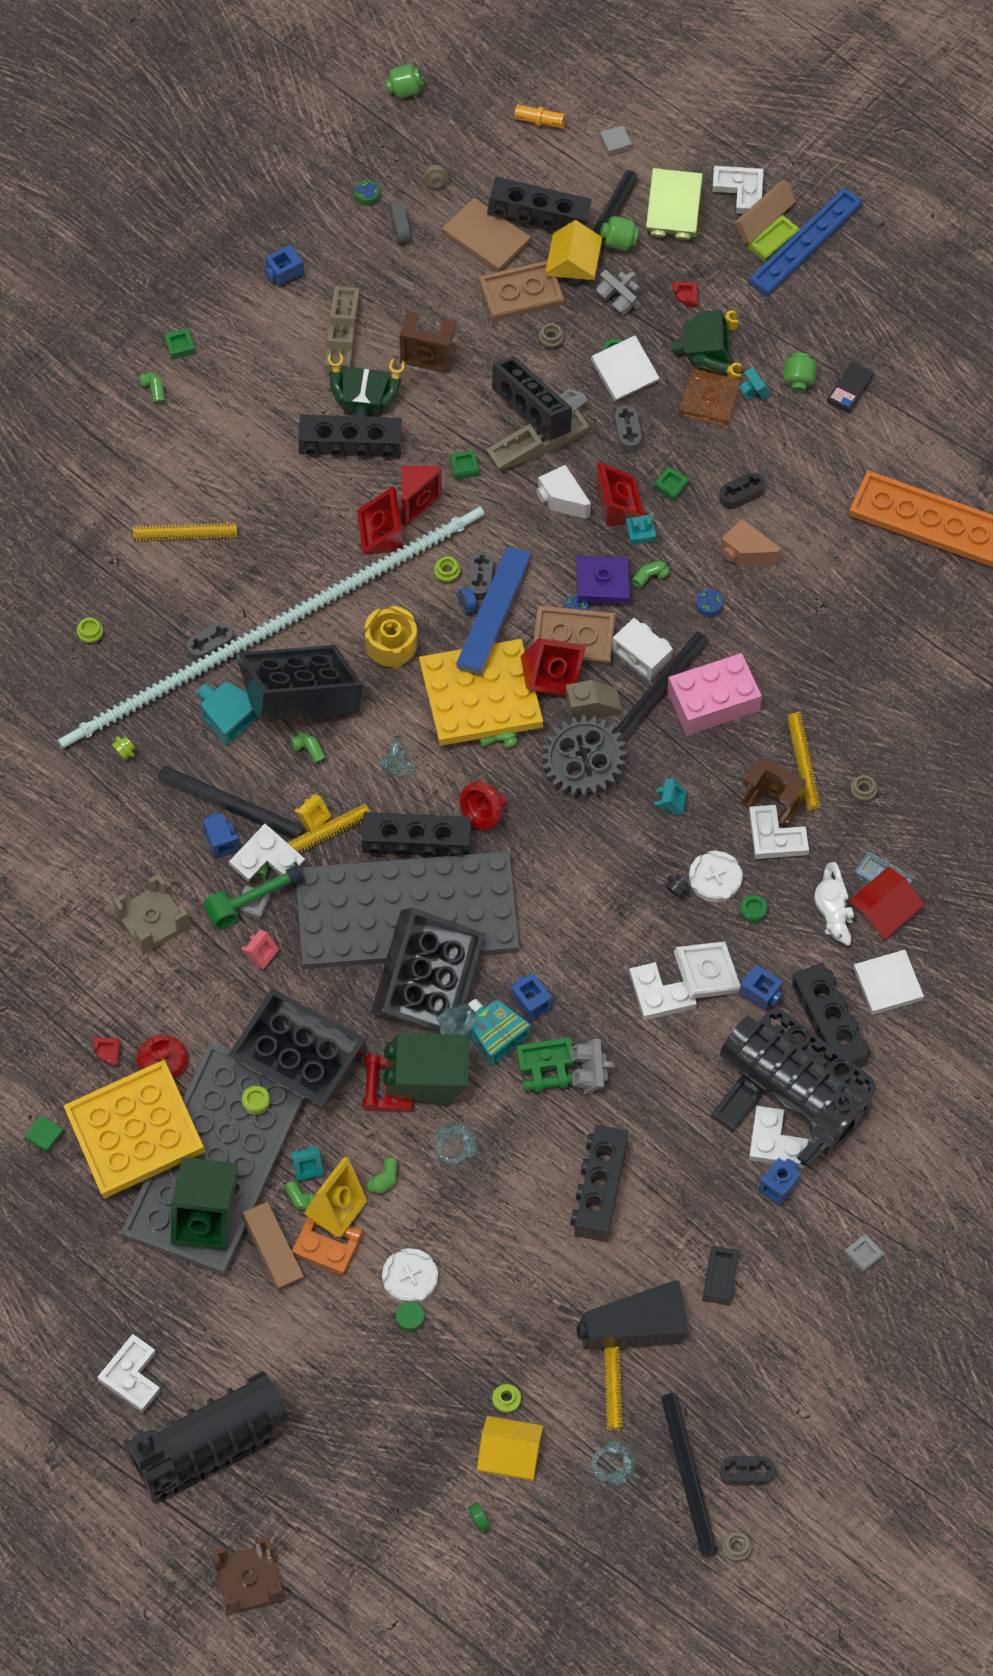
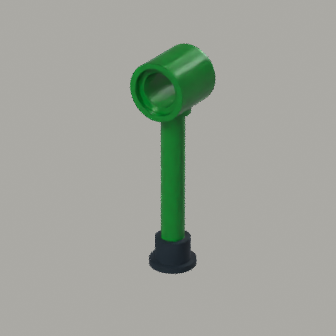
(222, 908)

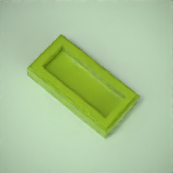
(773, 238)

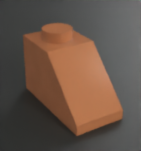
(749, 547)

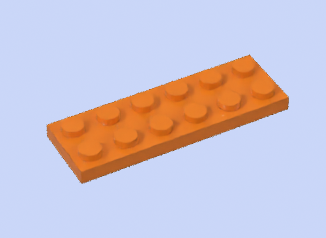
(925, 517)

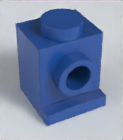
(283, 265)
(220, 835)
(758, 981)
(531, 987)
(780, 1188)

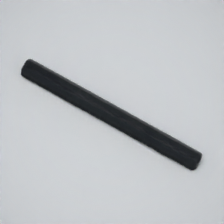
(612, 208)
(660, 686)
(230, 802)
(689, 1475)

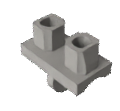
(626, 298)
(594, 1066)

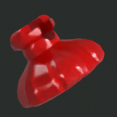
(482, 804)
(163, 1048)

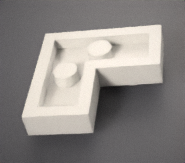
(739, 180)
(772, 841)
(263, 849)
(655, 998)
(768, 1142)
(124, 1376)

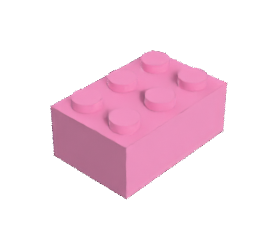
(714, 694)

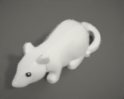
(831, 901)

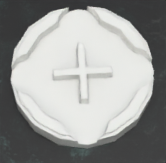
(715, 876)
(410, 1276)

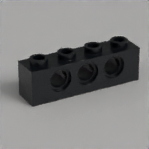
(536, 205)
(531, 397)
(341, 427)
(407, 825)
(819, 980)
(597, 1224)

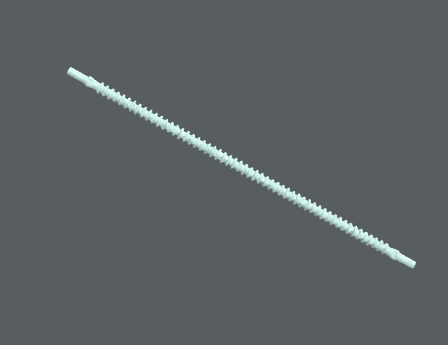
(86, 729)

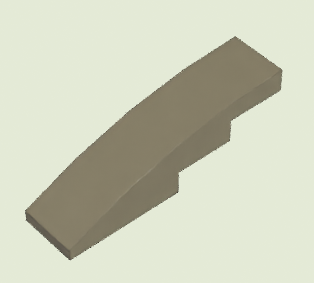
(342, 326)
(531, 443)

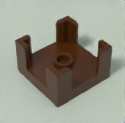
(425, 348)
(777, 784)
(248, 1577)

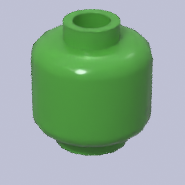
(405, 81)
(619, 233)
(799, 371)

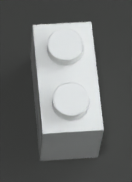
(642, 649)

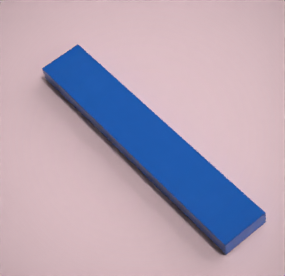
(805, 242)
(493, 610)

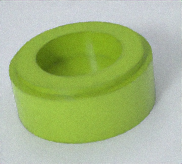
(255, 1100)

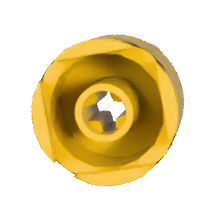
(391, 636)

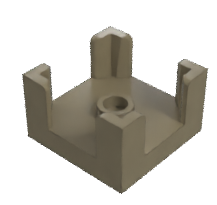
(151, 916)

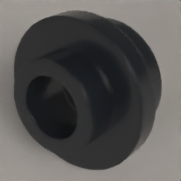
(677, 886)

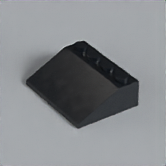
(299, 682)
(426, 969)
(299, 1049)

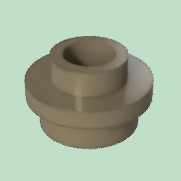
(435, 176)
(551, 330)
(866, 782)
(736, 1538)

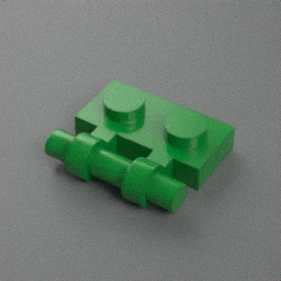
(544, 1057)

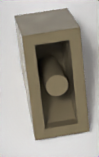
(591, 700)

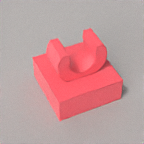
(260, 949)

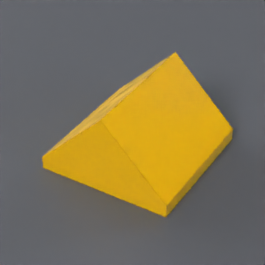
(574, 252)
(338, 1200)
(509, 1448)

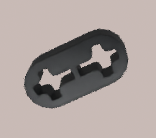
(741, 490)
(747, 1470)

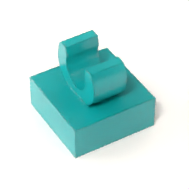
(754, 386)
(640, 530)
(672, 796)
(307, 1163)

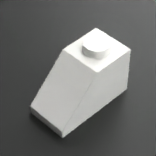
(563, 493)

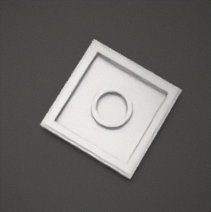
(624, 368)
(707, 970)
(888, 982)

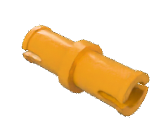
(540, 116)

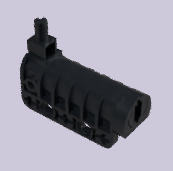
(207, 1438)

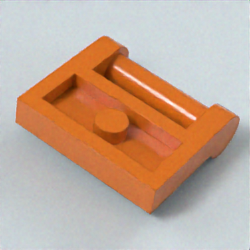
(324, 1250)

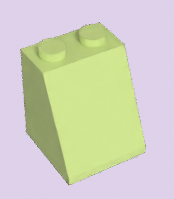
(674, 203)

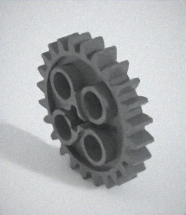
(607, 750)

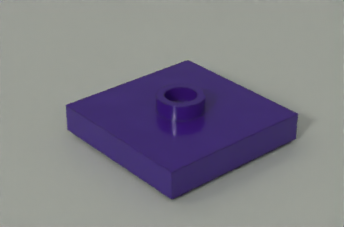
(602, 579)

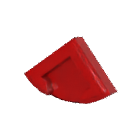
(685, 293)
(107, 1050)

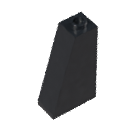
(637, 1320)

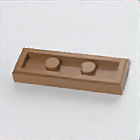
(765, 211)
(272, 1245)

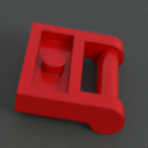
(370, 1102)

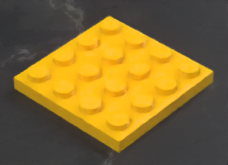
(477, 705)
(134, 1128)

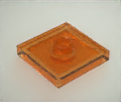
(709, 397)

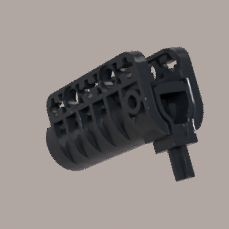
(802, 1079)

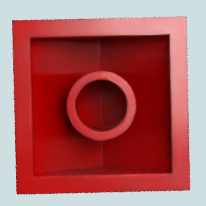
(419, 490)
(617, 495)
(380, 524)
(552, 665)
(887, 902)

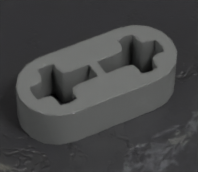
(399, 221)
(633, 428)
(475, 574)
(209, 640)

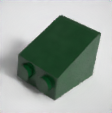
(427, 1067)
(203, 1203)

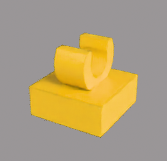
(313, 812)

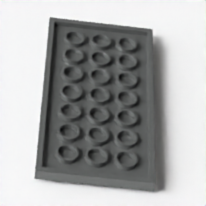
(354, 907)
(227, 1136)

